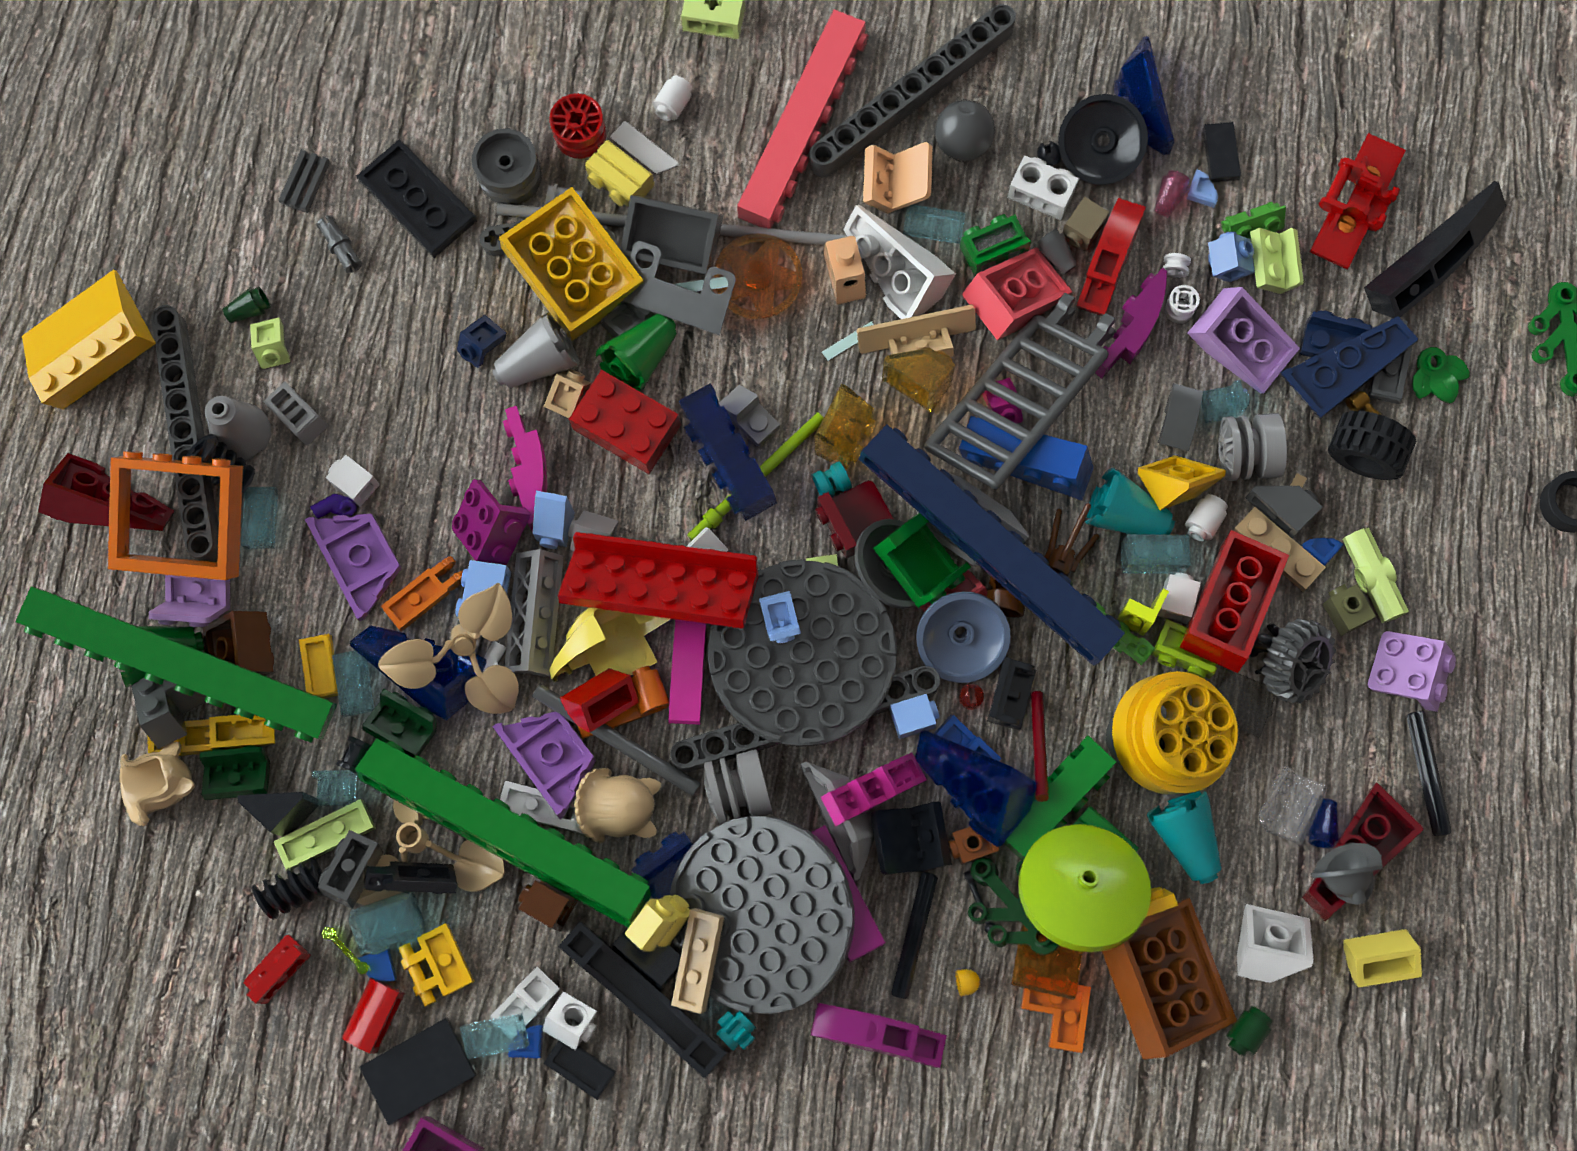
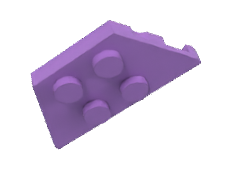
(357, 558)
(549, 756)

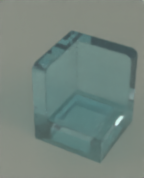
(335, 787)

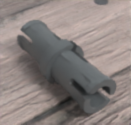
(339, 244)

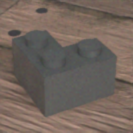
(162, 710)

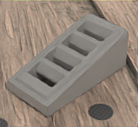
(306, 428)

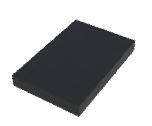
(417, 1071)

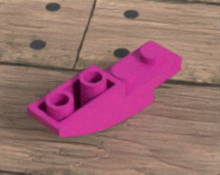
(529, 452)

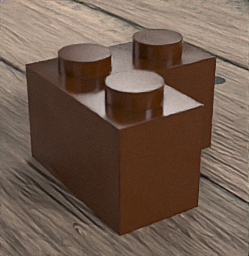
(547, 904)

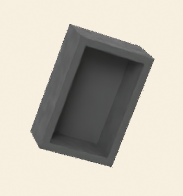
(682, 233)

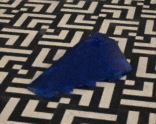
(445, 692)

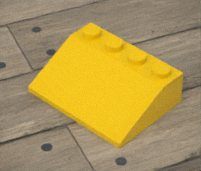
(570, 263)
(85, 342)

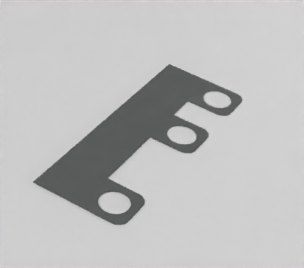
(675, 302)

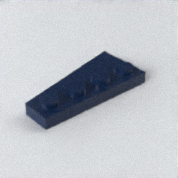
(1339, 372)

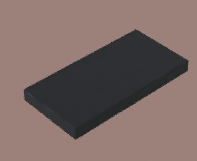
(416, 198)

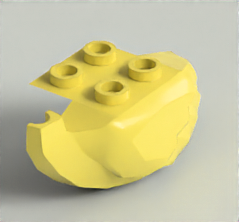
(607, 641)

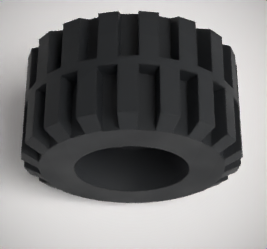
(1372, 445)

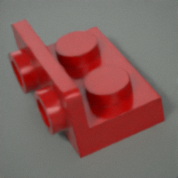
(275, 970)

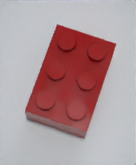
(625, 421)

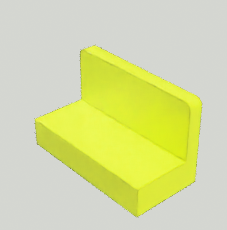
(1140, 617)

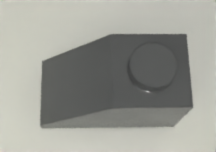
(1285, 505)

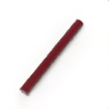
(1039, 746)

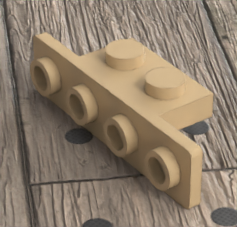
(918, 332)

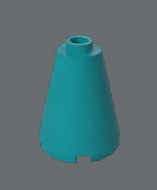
(1127, 508)
(1189, 834)

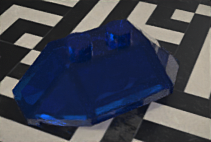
(1141, 86)

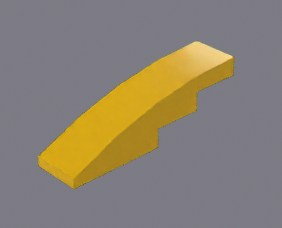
(223, 733)

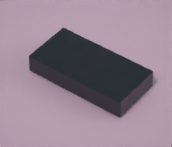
(1221, 152)
(580, 1069)

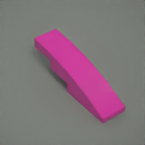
(687, 672)
(873, 788)

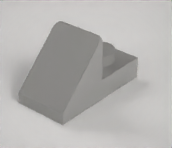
(750, 415)

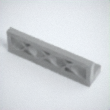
(538, 612)

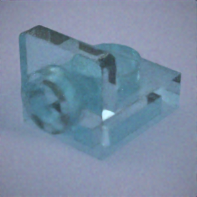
(1225, 402)

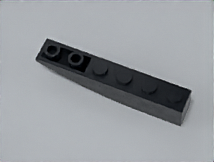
(1436, 255)

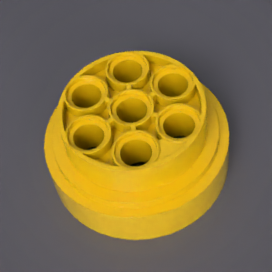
(1141, 725)

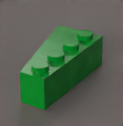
(1067, 790)

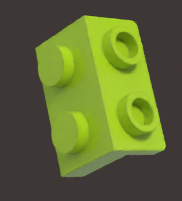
(1170, 654)

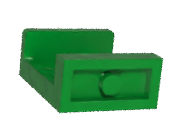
(920, 561)

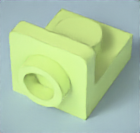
(268, 343)

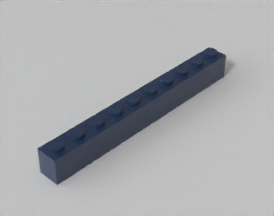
(991, 544)

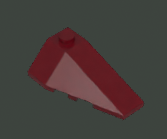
(81, 495)

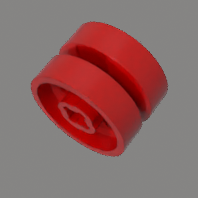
(578, 125)

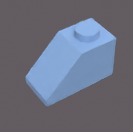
(552, 519)

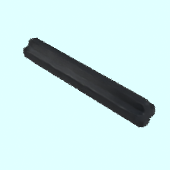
(1429, 773)
(914, 935)

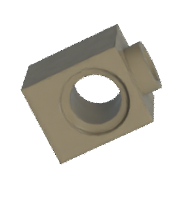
(1085, 224)

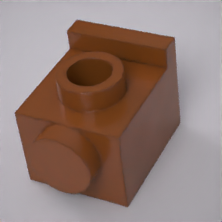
(960, 849)

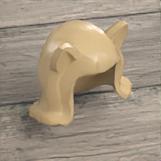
(154, 782)
(615, 805)

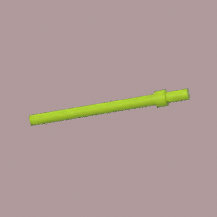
(713, 517)

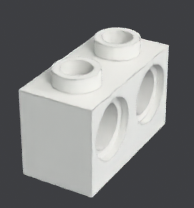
(1039, 194)

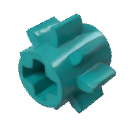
(736, 1030)

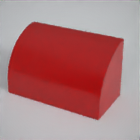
(600, 699)
(373, 1016)

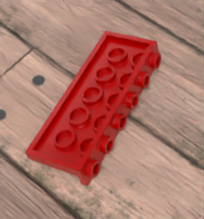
(660, 580)

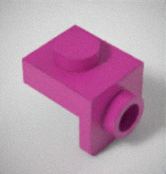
(1001, 406)

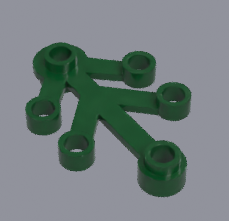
(1013, 913)

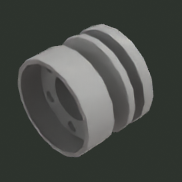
(1254, 446)
(737, 787)

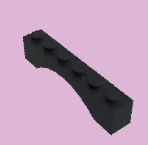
(643, 999)

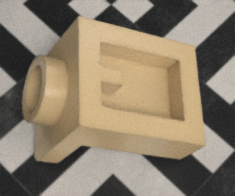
(566, 392)

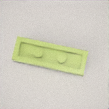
(323, 834)

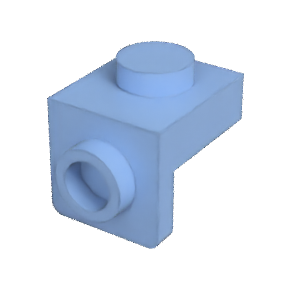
(780, 617)

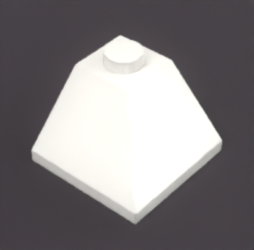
(1273, 944)

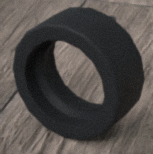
(1549, 506)

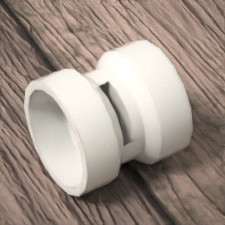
(1178, 310)

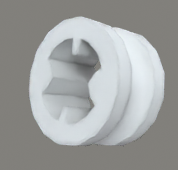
(1176, 265)

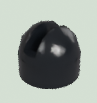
(1049, 153)

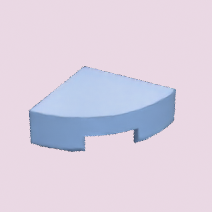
(1202, 190)

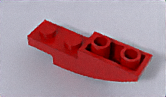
(1110, 256)

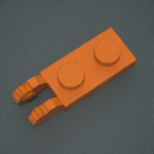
(421, 594)

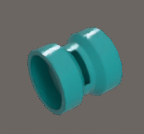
(832, 480)

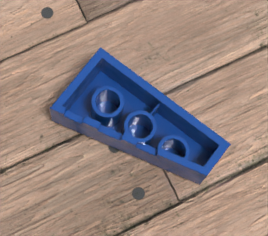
(1049, 464)

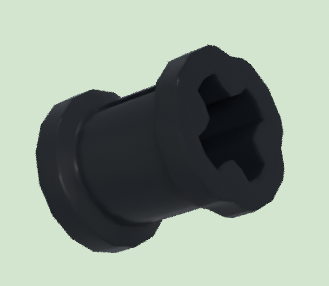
(353, 754)

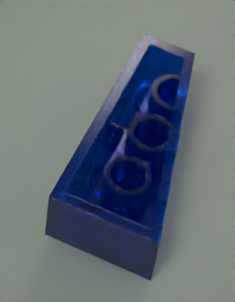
(726, 453)

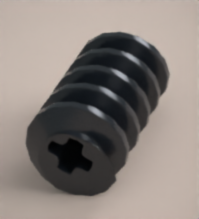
(210, 449)
(289, 891)

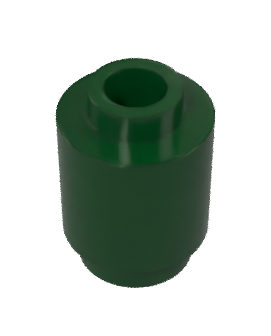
(1249, 1031)

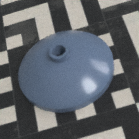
(966, 655)

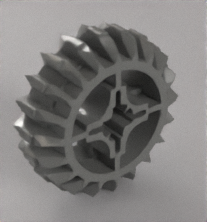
(1298, 660)

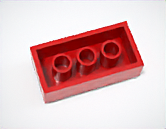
(1234, 601)

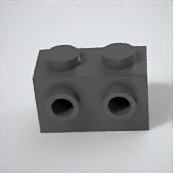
(345, 876)

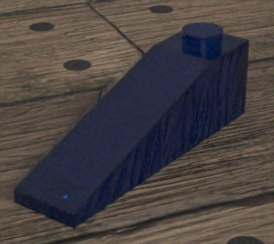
(984, 788)

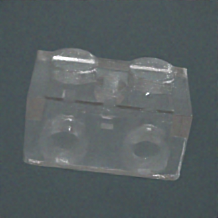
(1292, 806)

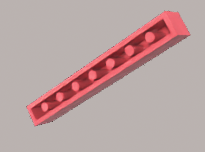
(802, 119)

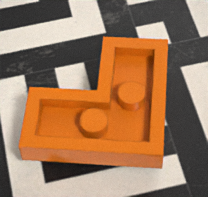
(1068, 1016)

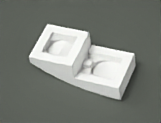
(528, 997)

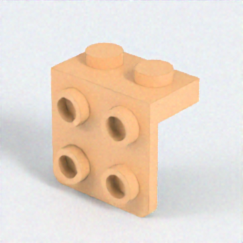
(897, 178)

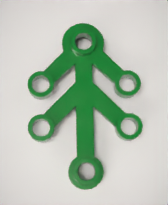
(1565, 331)

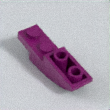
(1137, 322)
(878, 1034)

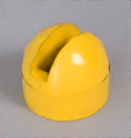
(967, 981)

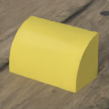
(1383, 958)

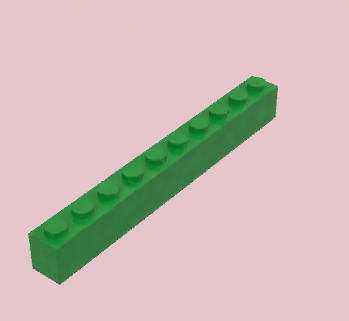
(176, 663)
(503, 832)

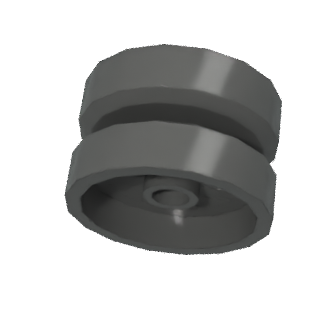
(507, 166)

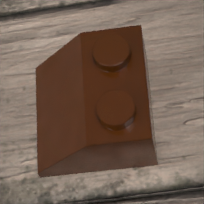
(242, 640)

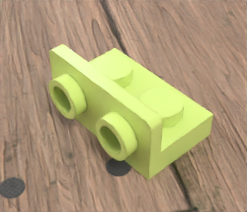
(1277, 260)

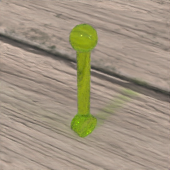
(329, 934)

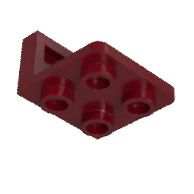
(851, 514)

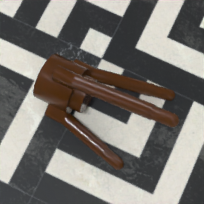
(1062, 558)

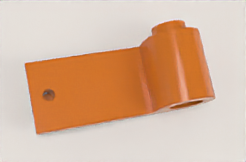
(651, 699)

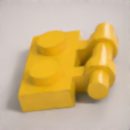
(444, 960)

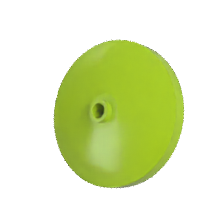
(1084, 888)

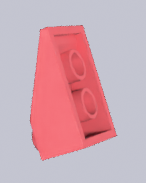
(1015, 292)

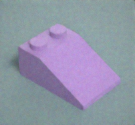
(1244, 338)

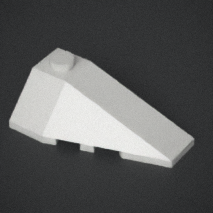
(902, 268)

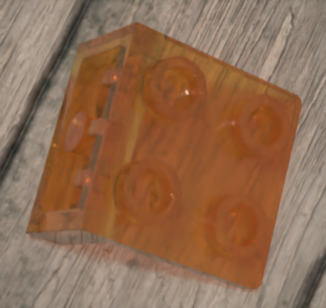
(1049, 974)

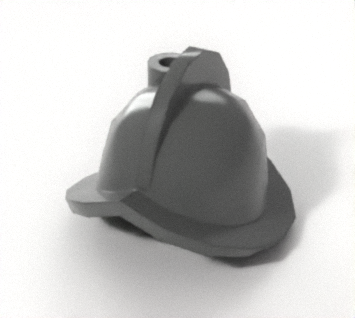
(1350, 871)

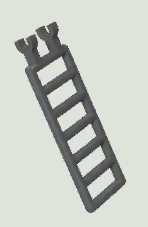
(1047, 417)

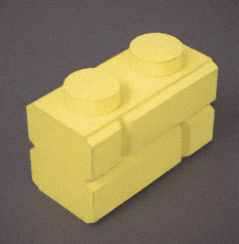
(618, 174)

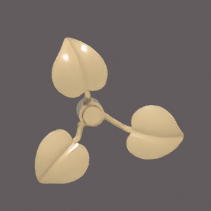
(482, 614)
(473, 867)

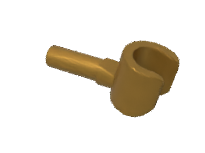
(1360, 400)

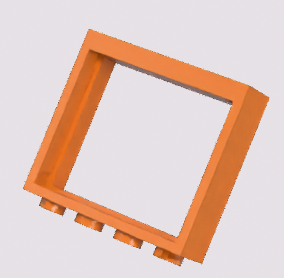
(229, 516)

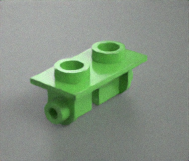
(1267, 217)

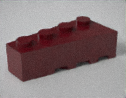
(1377, 822)

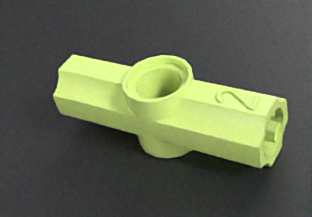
(1375, 575)

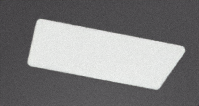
(643, 148)

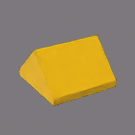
(1178, 480)

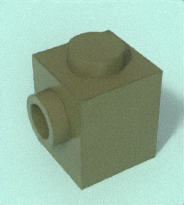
(1348, 608)

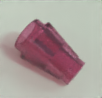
(1171, 192)

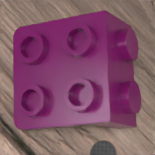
(487, 527)

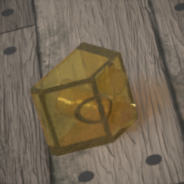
(920, 375)
(844, 428)

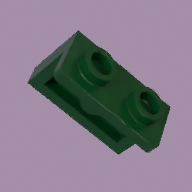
(401, 723)
(234, 772)

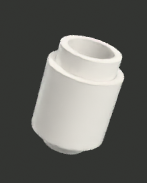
(672, 98)
(1206, 518)

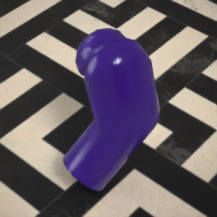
(334, 504)

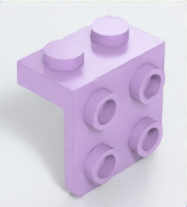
(192, 601)
(1412, 668)

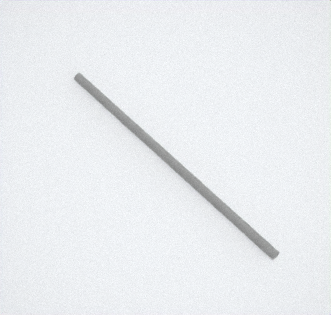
(726, 229)

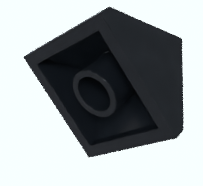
(280, 811)

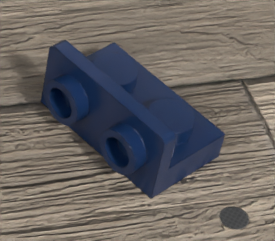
(1326, 330)

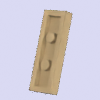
(1301, 565)
(697, 960)

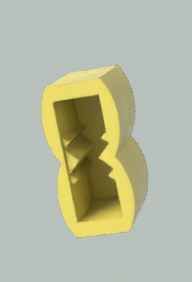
(658, 922)

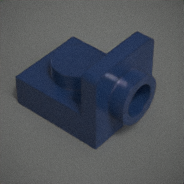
(479, 340)

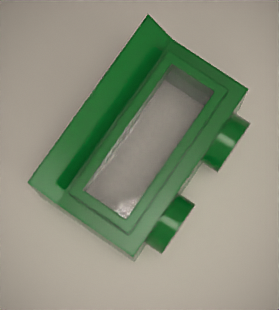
(993, 242)

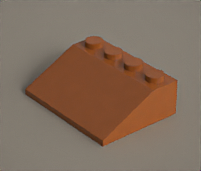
(1169, 983)

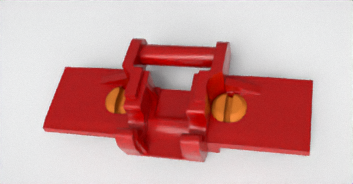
(1367, 204)

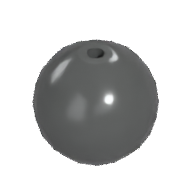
(964, 130)

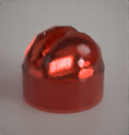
(964, 696)

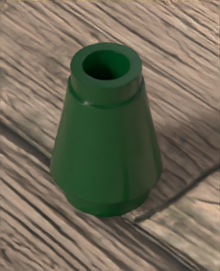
(247, 305)

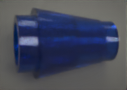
(1324, 828)

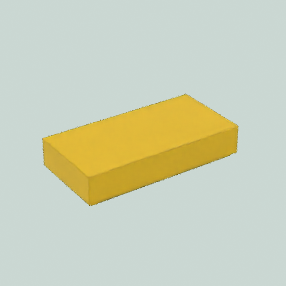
(318, 665)

